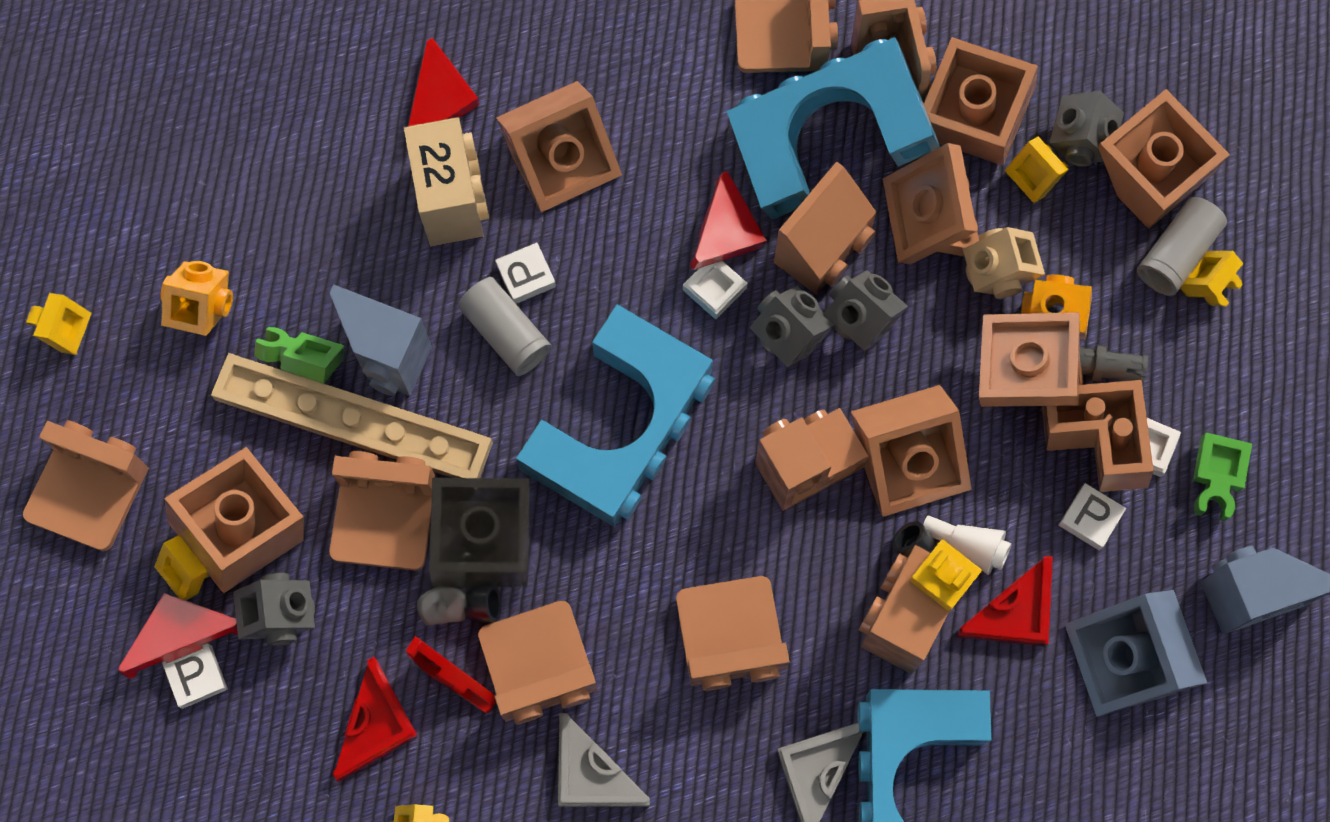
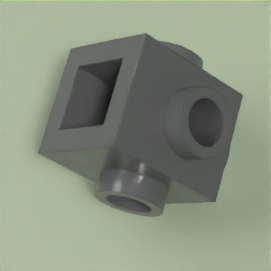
(1082, 125)
(864, 308)
(791, 325)
(274, 609)

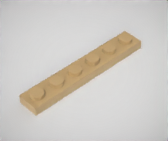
(350, 418)

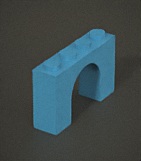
(771, 122)
(609, 479)
(908, 720)

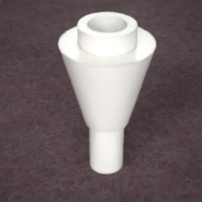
(980, 545)

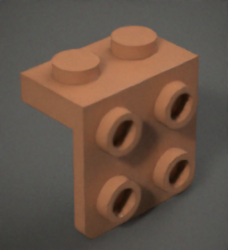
(907, 24)
(784, 35)
(85, 485)
(382, 511)
(731, 632)
(537, 662)

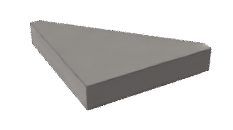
(816, 767)
(590, 775)

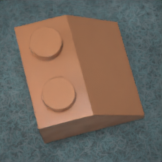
(559, 145)
(1160, 158)
(825, 231)
(913, 449)

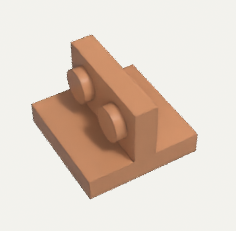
(931, 206)
(1030, 360)

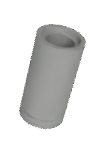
(1182, 246)
(504, 326)

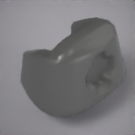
(442, 605)

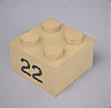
(446, 181)

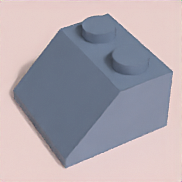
(384, 340)
(1261, 586)
(1135, 652)

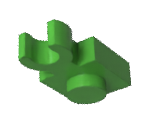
(302, 356)
(1222, 467)

